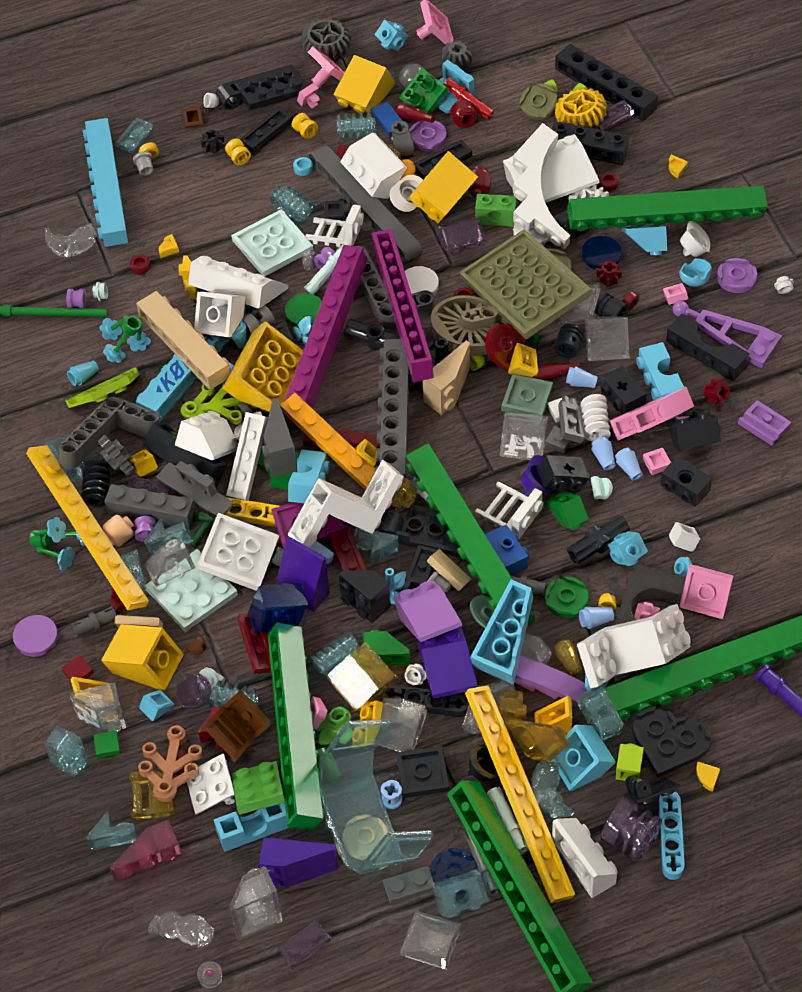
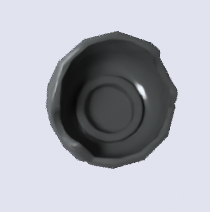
(408, 72)

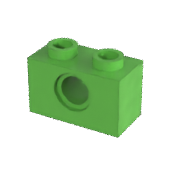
(495, 209)

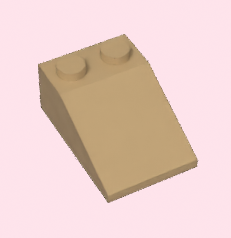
(449, 377)

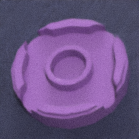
(428, 135)
(737, 275)
(35, 635)

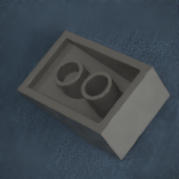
(278, 447)

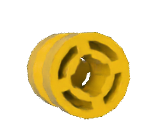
(304, 125)
(237, 152)

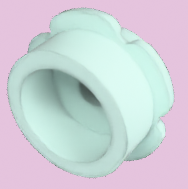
(100, 291)

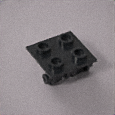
(643, 792)

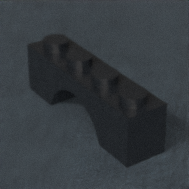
(726, 360)

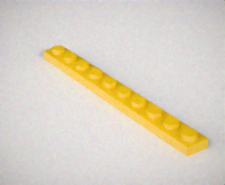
(87, 528)
(520, 794)

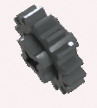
(116, 455)

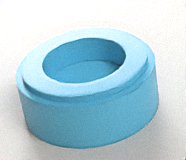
(303, 166)

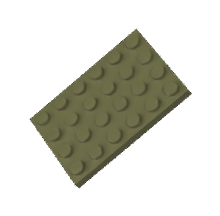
(525, 283)

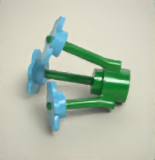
(131, 327)
(43, 538)

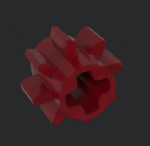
(609, 273)
(716, 392)

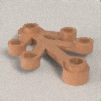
(176, 738)

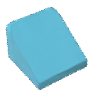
(155, 704)

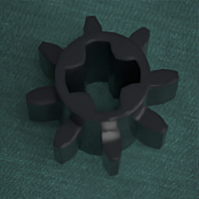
(212, 141)

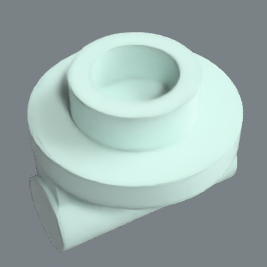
(601, 487)
(212, 676)

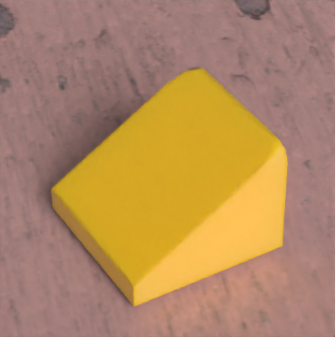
(367, 451)
(143, 462)

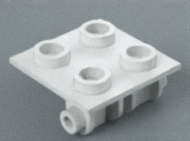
(211, 785)

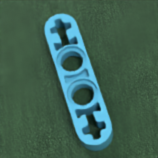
(674, 834)

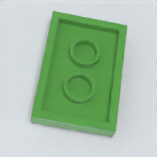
(257, 787)

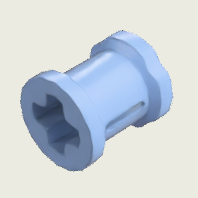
(387, 790)

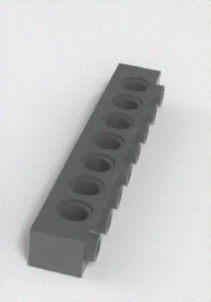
(394, 406)

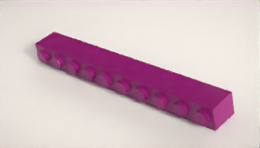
(403, 306)
(327, 326)

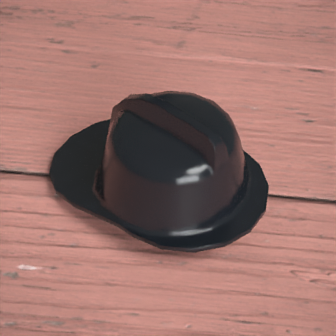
(481, 764)

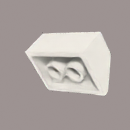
(373, 165)
(207, 436)
(583, 855)

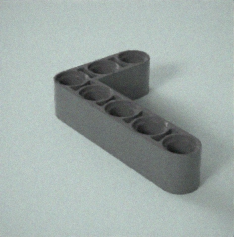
(376, 295)
(102, 421)

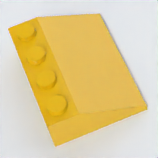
(264, 368)

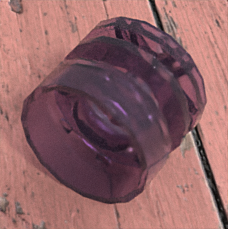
(634, 831)

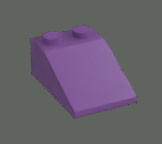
(426, 611)

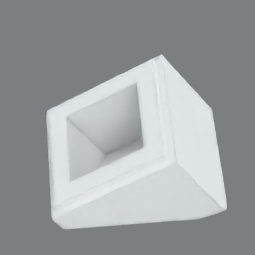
(684, 537)

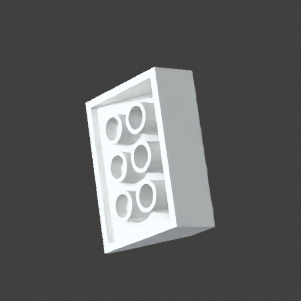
(564, 170)
(227, 279)

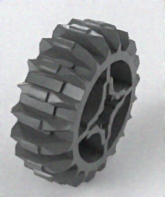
(328, 37)

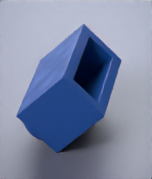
(509, 549)

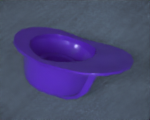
(530, 478)

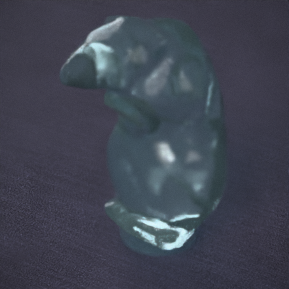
(544, 785)

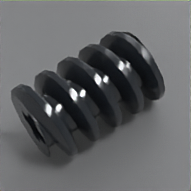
(95, 482)

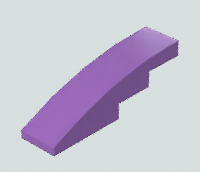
(548, 680)

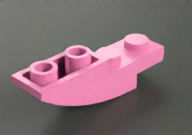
(651, 413)

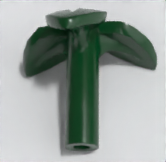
(207, 522)

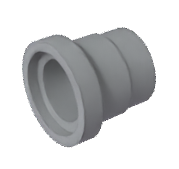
(144, 163)
(441, 581)

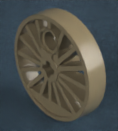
(459, 324)

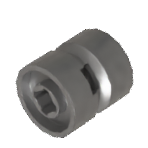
(256, 318)

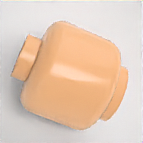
(118, 530)

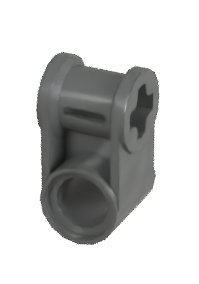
(401, 139)

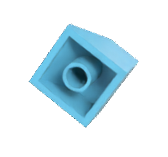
(584, 757)

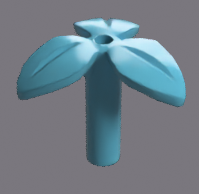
(304, 329)
(395, 582)

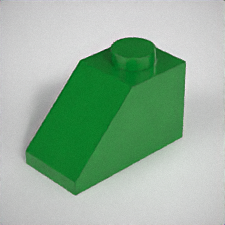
(568, 509)
(387, 648)

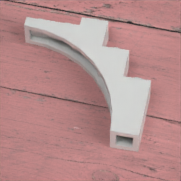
(527, 188)

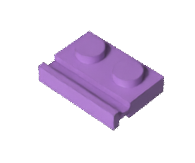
(764, 423)

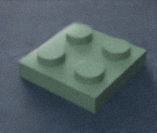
(527, 395)

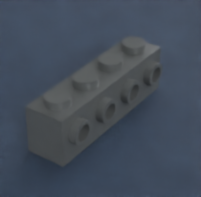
(141, 502)

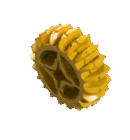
(581, 108)

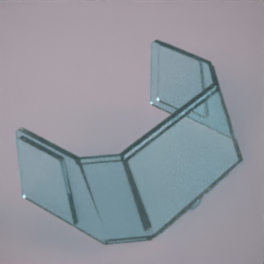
(355, 805)

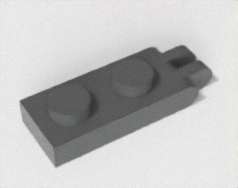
(571, 420)

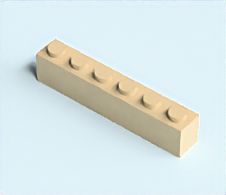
(183, 340)

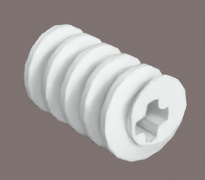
(595, 417)

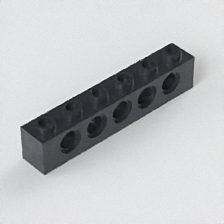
(610, 83)

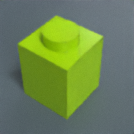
(629, 761)

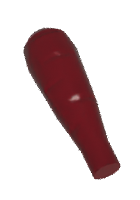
(412, 113)
(551, 371)

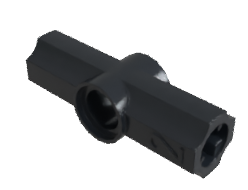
(371, 334)
(597, 539)

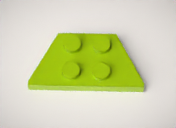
(99, 392)

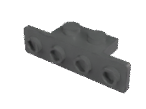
(190, 483)

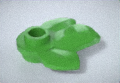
(332, 725)

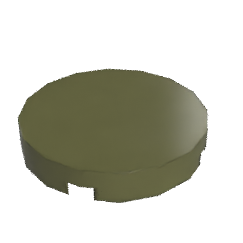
(539, 101)

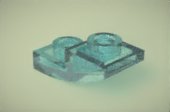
(133, 563)

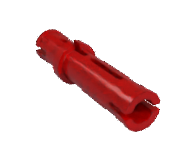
(462, 94)

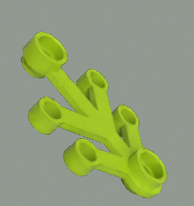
(217, 404)

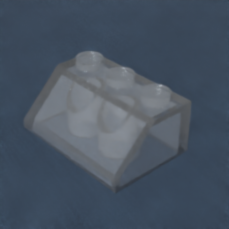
(254, 904)

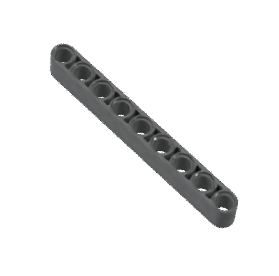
(374, 212)

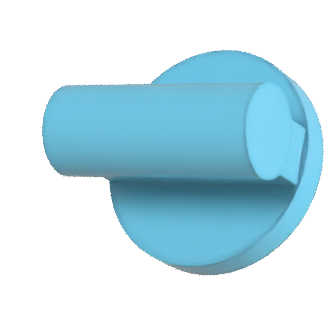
(681, 566)

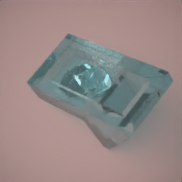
(161, 535)
(380, 543)
(105, 835)

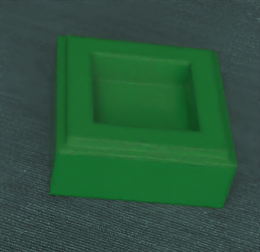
(106, 744)

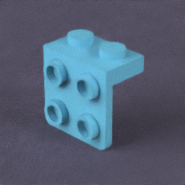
(460, 77)

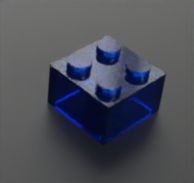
(276, 604)

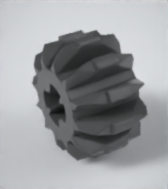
(458, 53)

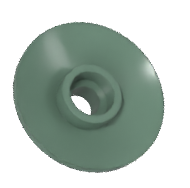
(481, 610)

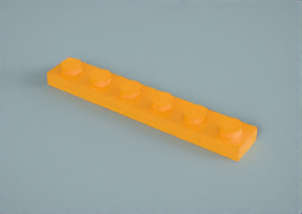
(328, 440)

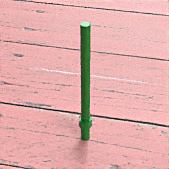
(8, 311)

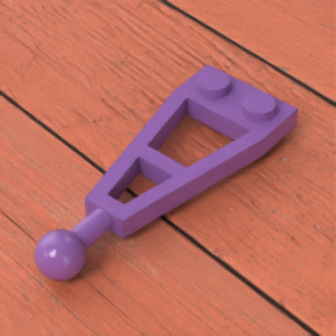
(759, 350)

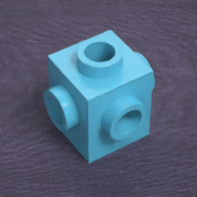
(391, 35)
(627, 548)

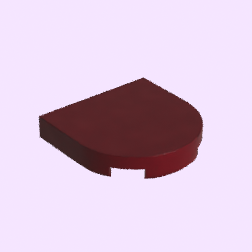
(501, 344)

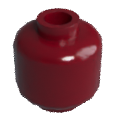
(463, 113)
(482, 183)

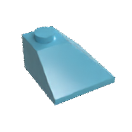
(649, 237)

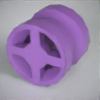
(321, 259)
(76, 298)
(144, 526)

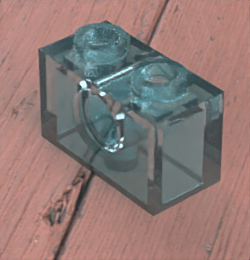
(445, 892)

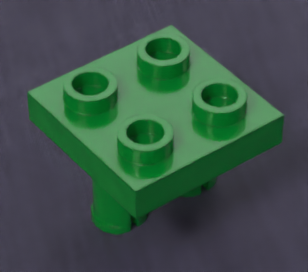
(424, 92)

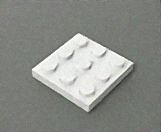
(237, 551)

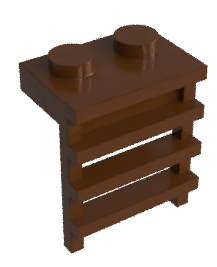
(237, 724)

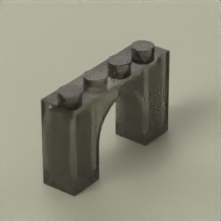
(646, 585)

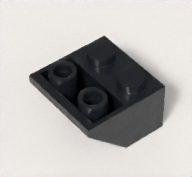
(694, 429)
(365, 592)

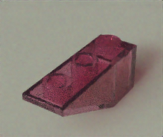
(150, 848)

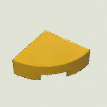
(677, 166)
(168, 246)
(707, 775)

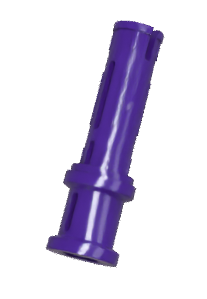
(779, 687)

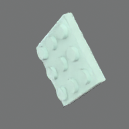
(272, 243)
(192, 595)

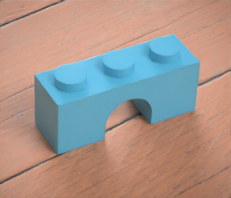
(653, 361)
(310, 467)
(238, 831)

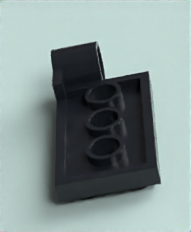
(232, 92)
(394, 524)

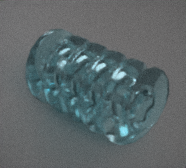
(356, 125)
(291, 202)
(334, 654)
(222, 695)

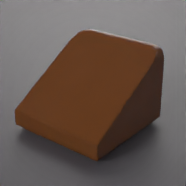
(192, 116)

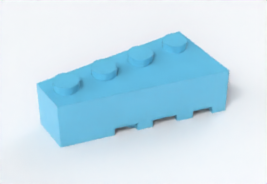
(504, 635)

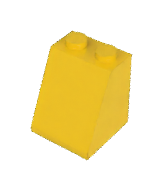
(363, 85)
(443, 187)
(143, 655)

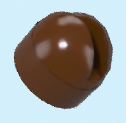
(197, 646)

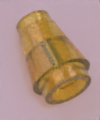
(568, 655)

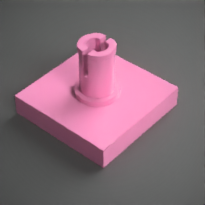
(435, 22)
(328, 68)
(706, 591)

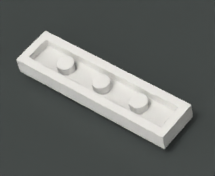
(247, 456)

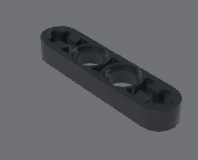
(426, 697)

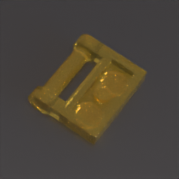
(156, 807)

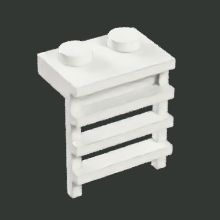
(348, 233)
(523, 516)

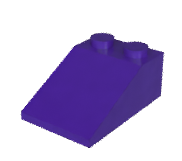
(305, 567)
(447, 663)
(296, 861)

